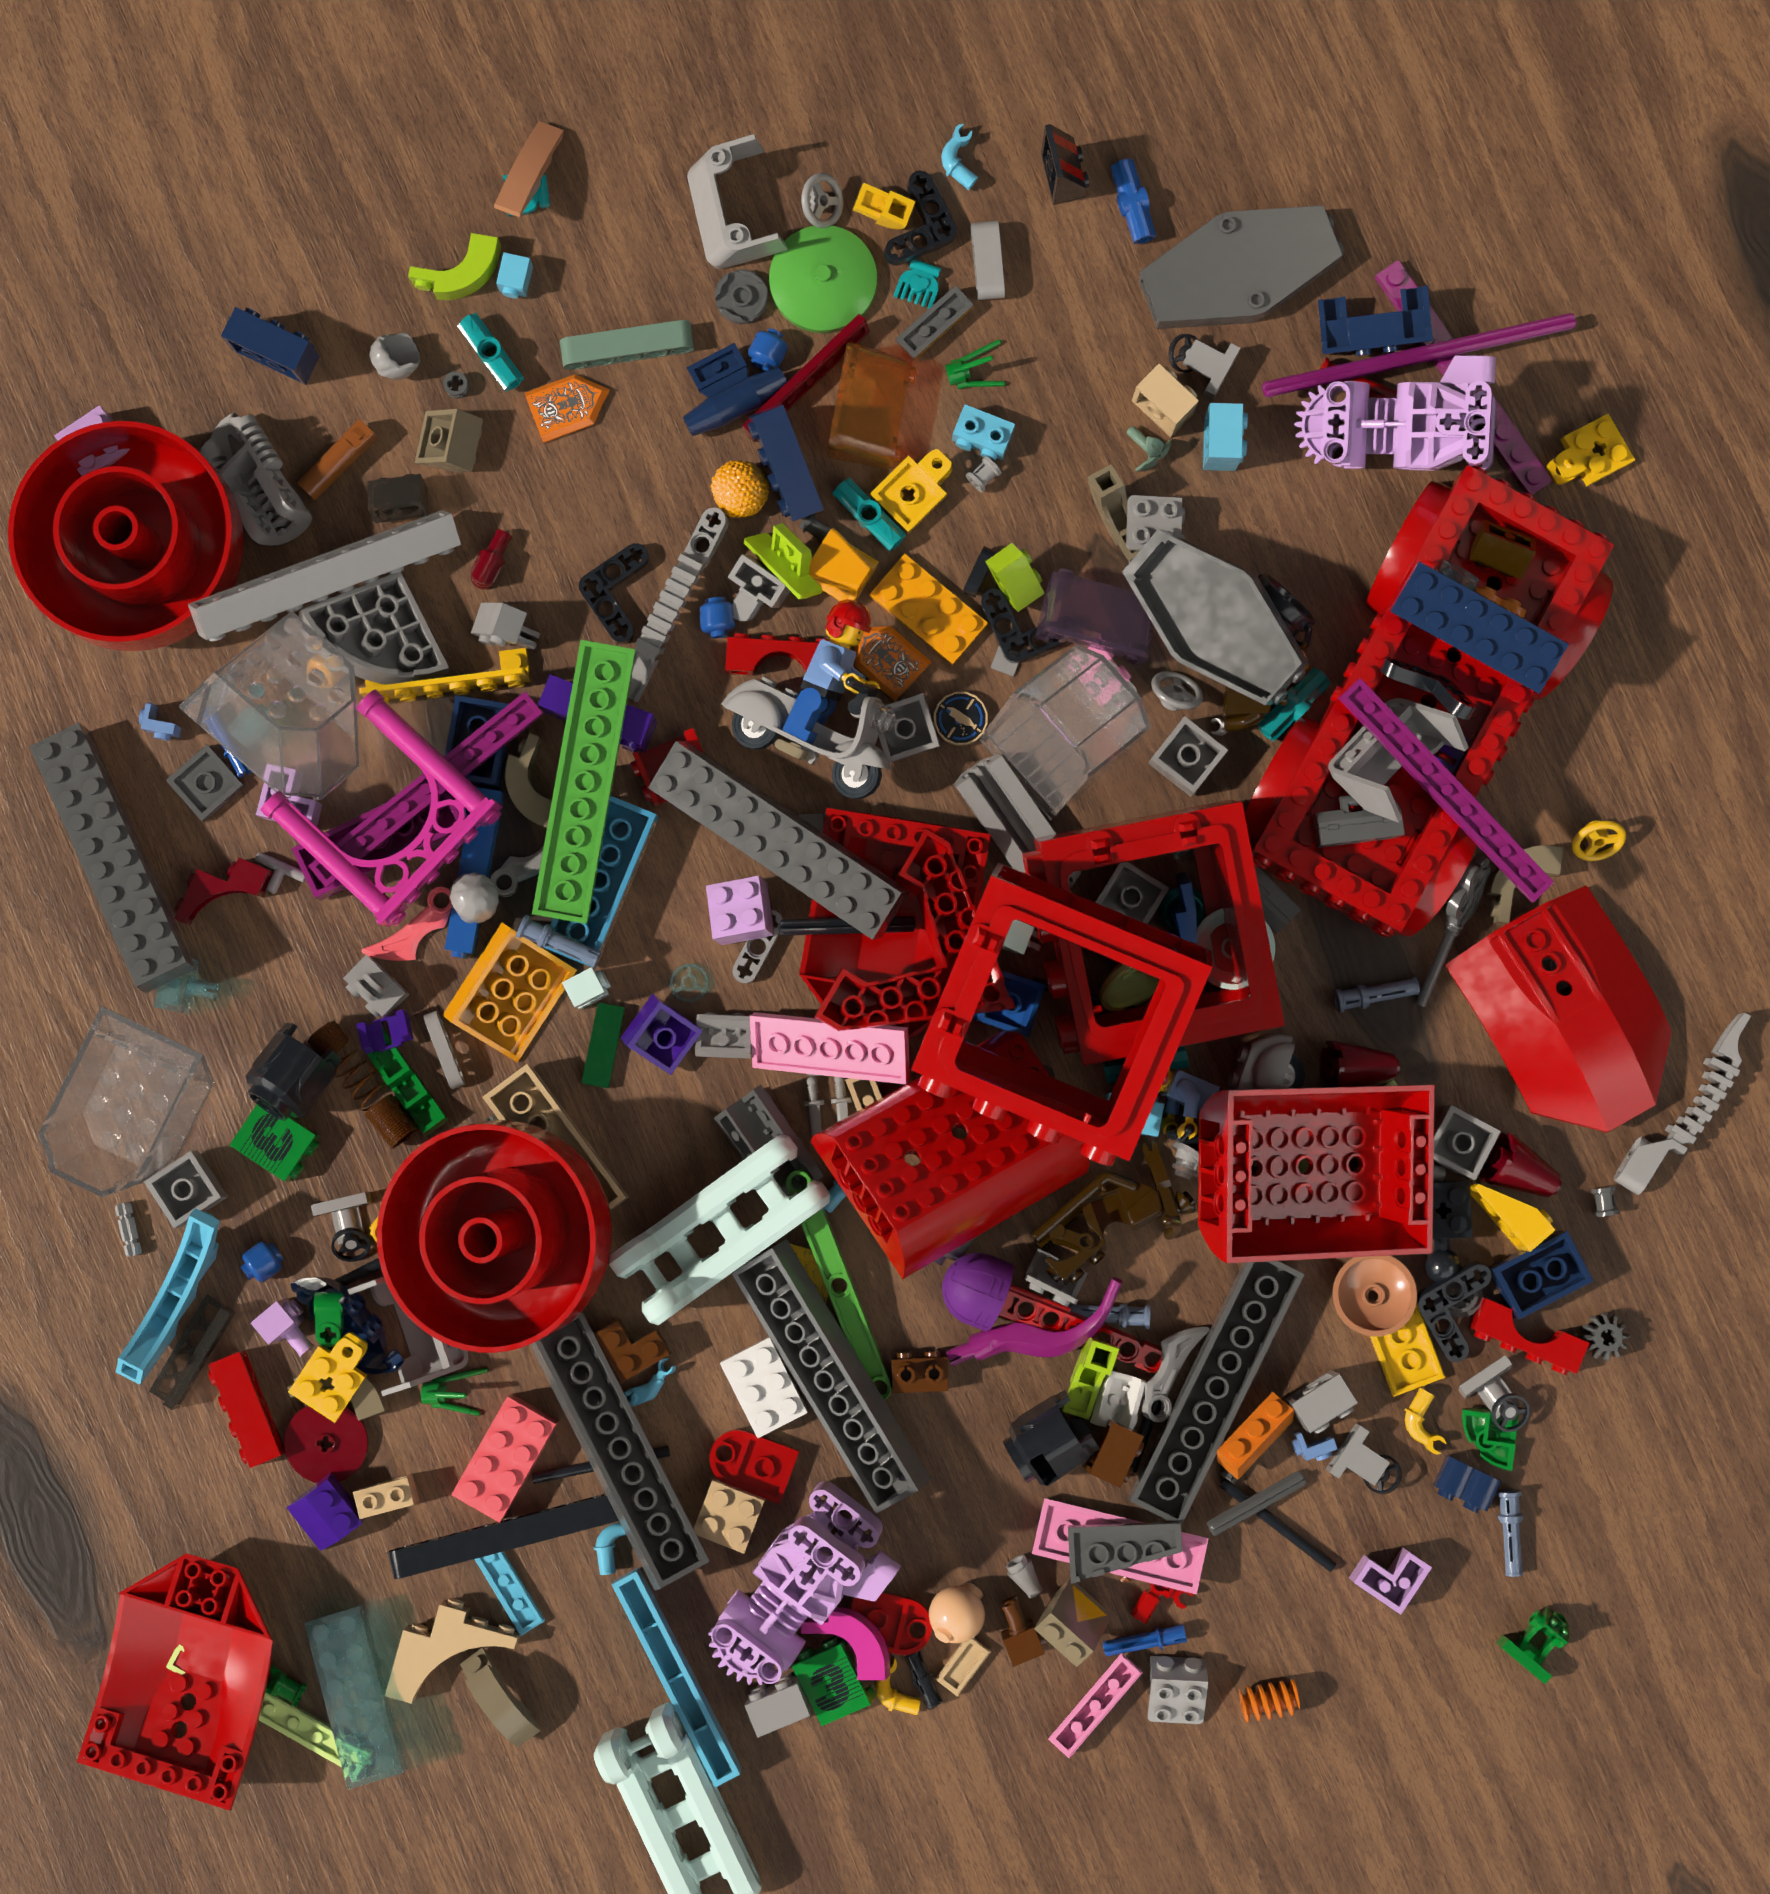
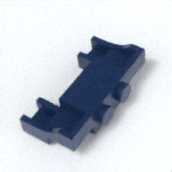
(1376, 330)

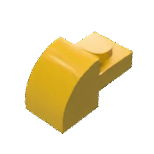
(888, 209)

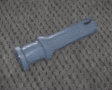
(545, 936)
(1363, 996)
(1123, 1315)
(1510, 1518)

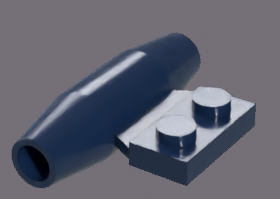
(728, 390)

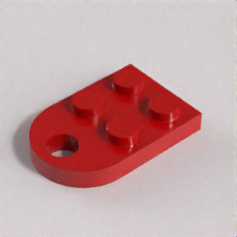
(756, 1464)
(893, 1618)

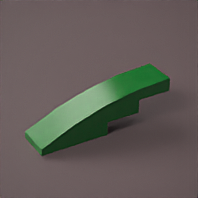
(408, 1088)

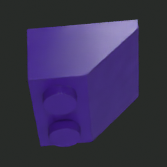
(661, 1034)
(326, 1512)

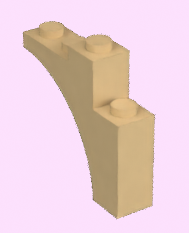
(452, 1633)

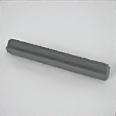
(1256, 1503)

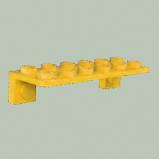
(513, 673)

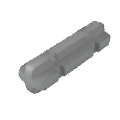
(128, 1229)

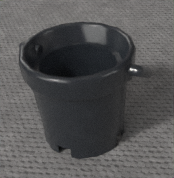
(1291, 610)

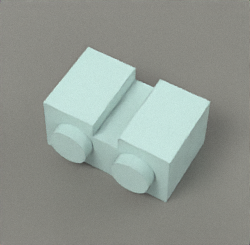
(587, 988)

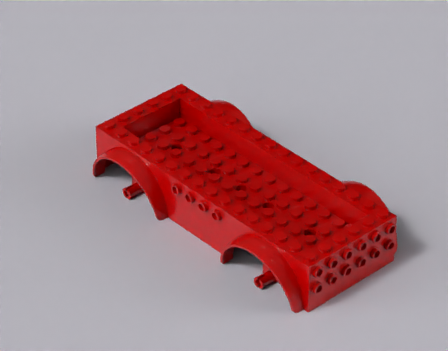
(1407, 879)

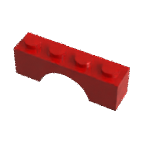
(747, 654)
(1560, 1349)

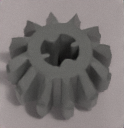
(1614, 1331)

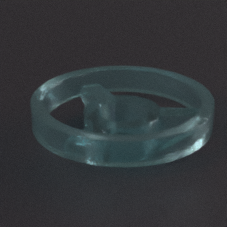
(682, 986)

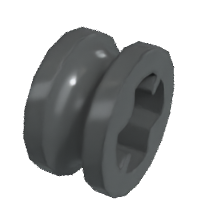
(462, 390)

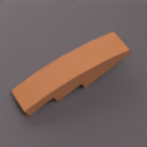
(528, 169)

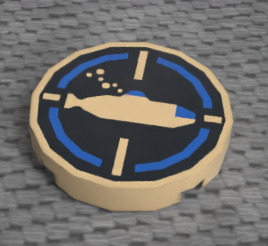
(960, 718)

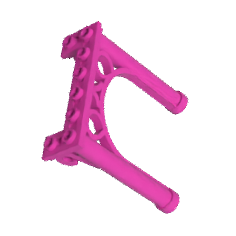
(436, 769)

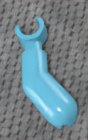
(649, 1390)

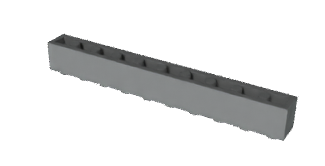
(324, 575)

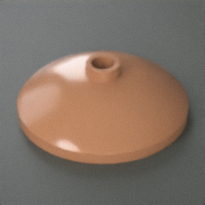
(1394, 1291)

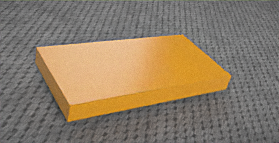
(928, 609)

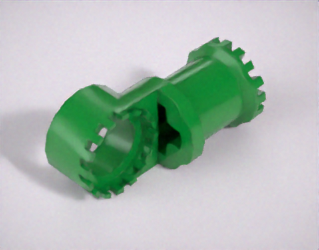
(285, 1687)

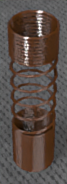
(385, 1115)

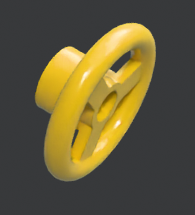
(1597, 837)

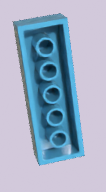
(623, 846)

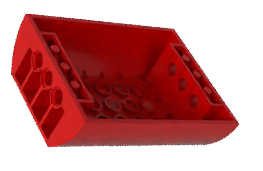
(959, 1183)
(1328, 1208)

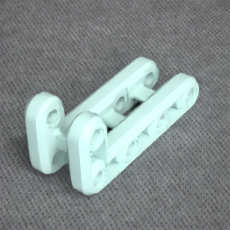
(714, 1205)
(622, 1766)

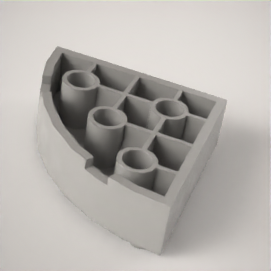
(379, 632)

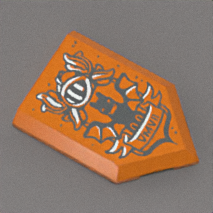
(565, 406)
(889, 660)

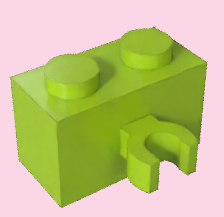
(1015, 576)

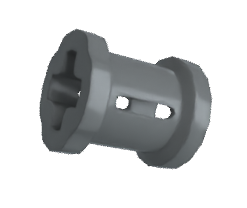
(1605, 1201)

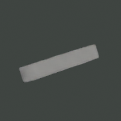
(762, 957)
(444, 1050)

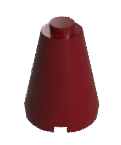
(1356, 1065)
(1519, 1168)

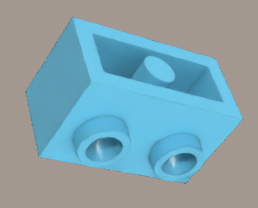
(982, 433)

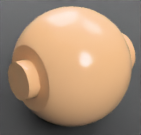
(957, 1613)

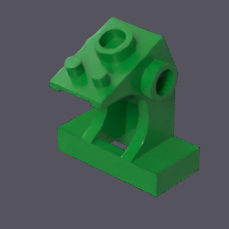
(1531, 1658)

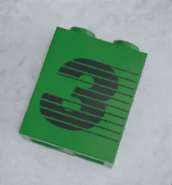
(275, 1143)
(831, 1681)

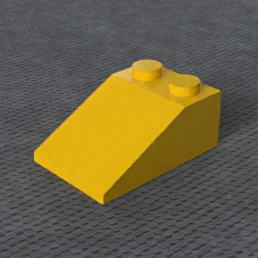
(1518, 1221)

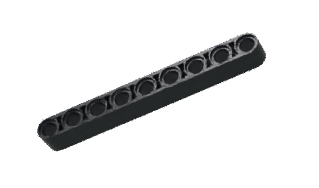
(501, 1536)

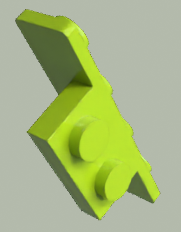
(786, 559)

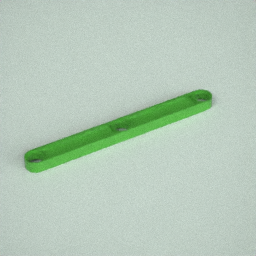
(846, 1303)

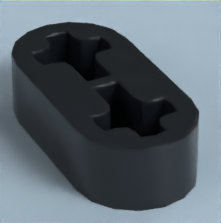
(978, 572)

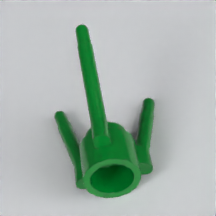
(959, 368)
(436, 1393)

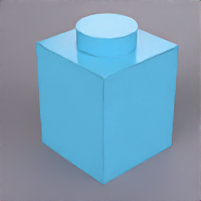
(514, 275)

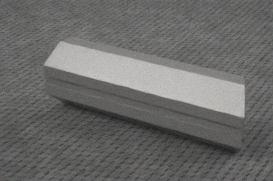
(1004, 809)

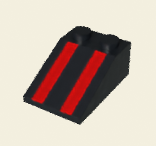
(1062, 166)

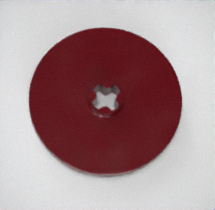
(311, 1458)

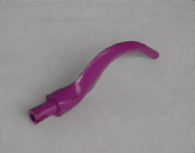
(1033, 1340)

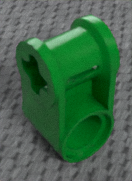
(330, 1314)

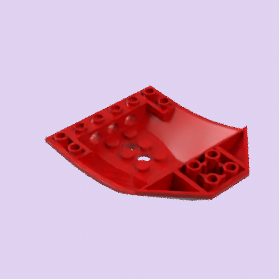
(885, 845)
(1577, 1055)
(140, 1699)

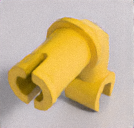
(1414, 1419)
(894, 1700)

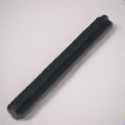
(838, 926)

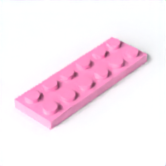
(818, 1049)
(1176, 1571)

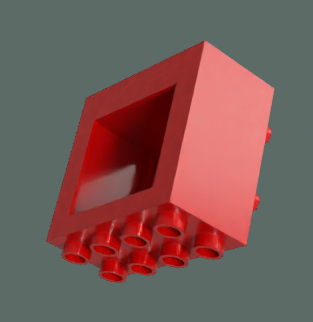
(1226, 881)
(1051, 1105)

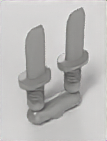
(814, 1104)

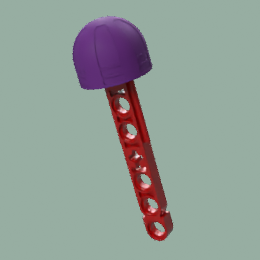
(980, 1290)

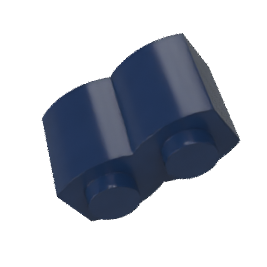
(1466, 1484)

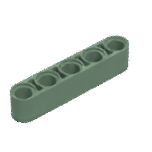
(626, 344)

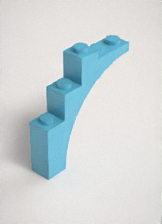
(176, 1294)

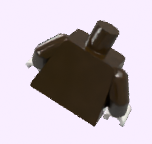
(1241, 712)

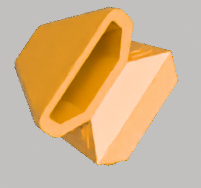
(841, 567)

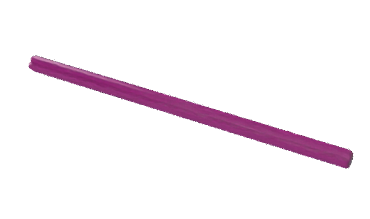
(1418, 355)

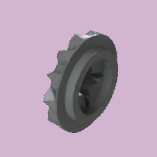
(1462, 1308)

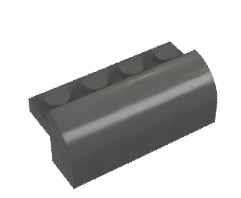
(757, 1121)

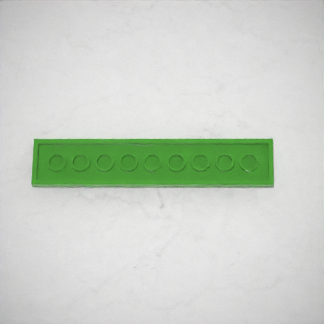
(584, 781)

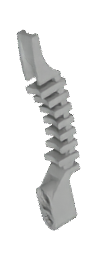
(673, 598)
(1646, 1156)

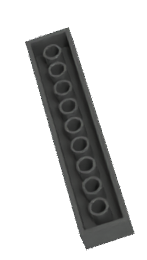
(779, 839)
(112, 858)
(831, 1376)
(1215, 1388)
(619, 1453)

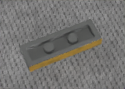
(934, 323)

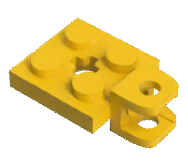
(1579, 458)
(921, 478)
(341, 1367)

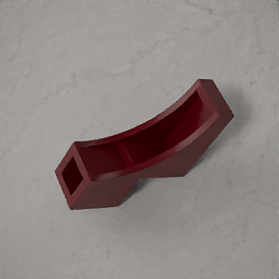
(205, 888)

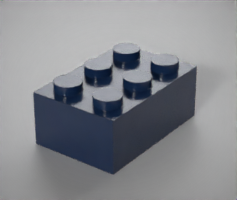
(270, 344)
(466, 718)
(1540, 1276)

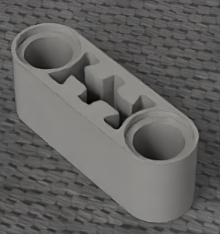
(987, 260)

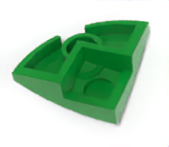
(1495, 1445)

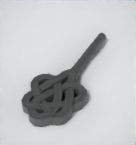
(1459, 910)

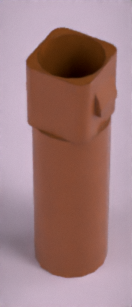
(337, 459)

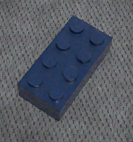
(786, 463)

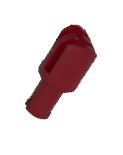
(490, 561)

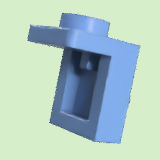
(160, 729)
(1318, 1449)

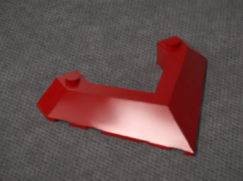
(913, 996)

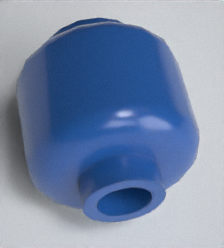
(767, 349)
(716, 617)
(262, 1261)

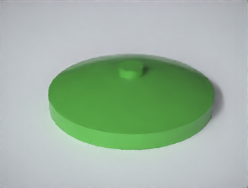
(823, 279)

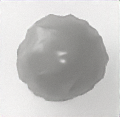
(394, 355)
(474, 897)

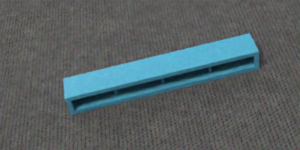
(677, 1677)

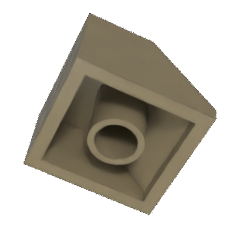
(449, 440)

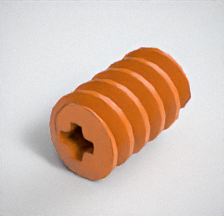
(1269, 1700)

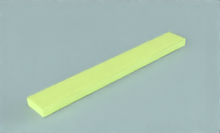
(289, 1721)

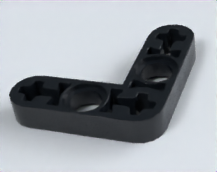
(929, 230)
(606, 584)
(1015, 635)
(1440, 686)
(1440, 1308)

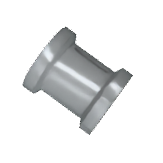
(983, 474)

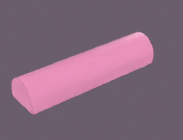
(1095, 1705)

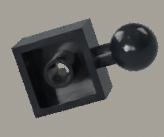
(1454, 1223)

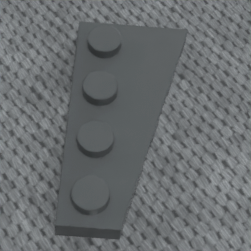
(1119, 1546)

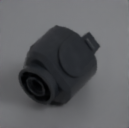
(290, 1075)
(1047, 1443)

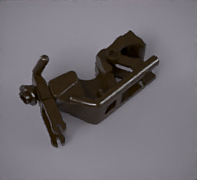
(1107, 1201)

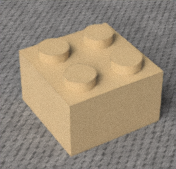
(1165, 399)
(728, 1515)

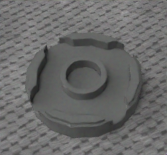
(741, 297)

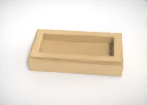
(962, 1665)

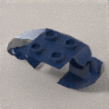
(356, 1320)

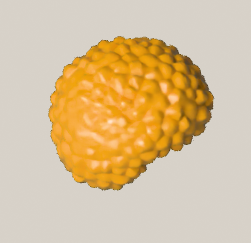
(740, 488)

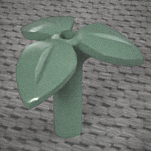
(1152, 446)

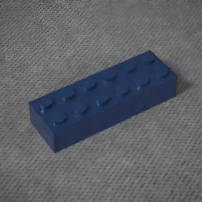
(1479, 626)

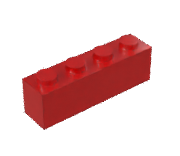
(246, 1408)

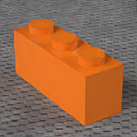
(1255, 1435)

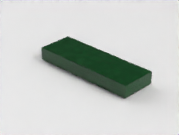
(603, 1045)

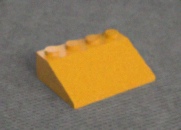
(509, 993)

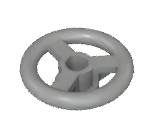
(816, 200)
(1176, 696)

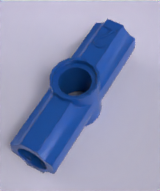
(1133, 201)

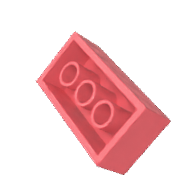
(505, 1458)

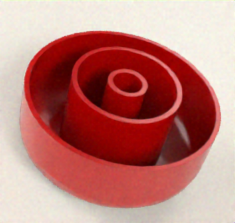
(127, 542)
(494, 1235)

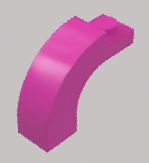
(862, 1635)

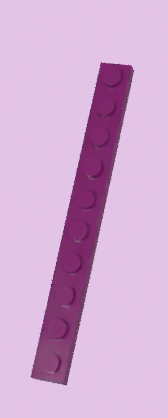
(1507, 441)
(1446, 790)
(417, 795)

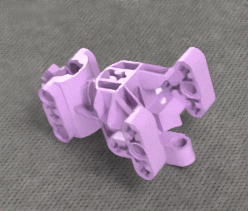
(1406, 424)
(801, 1584)

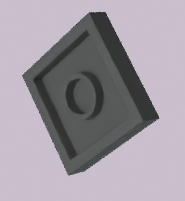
(205, 783)

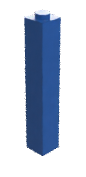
(478, 858)

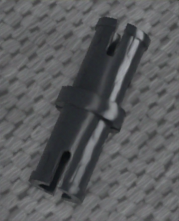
(923, 1679)

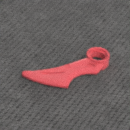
(404, 943)

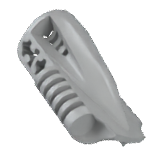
(254, 476)

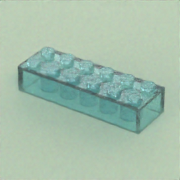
(355, 1696)

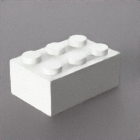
(764, 1387)

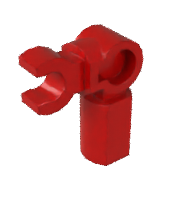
(1150, 1599)

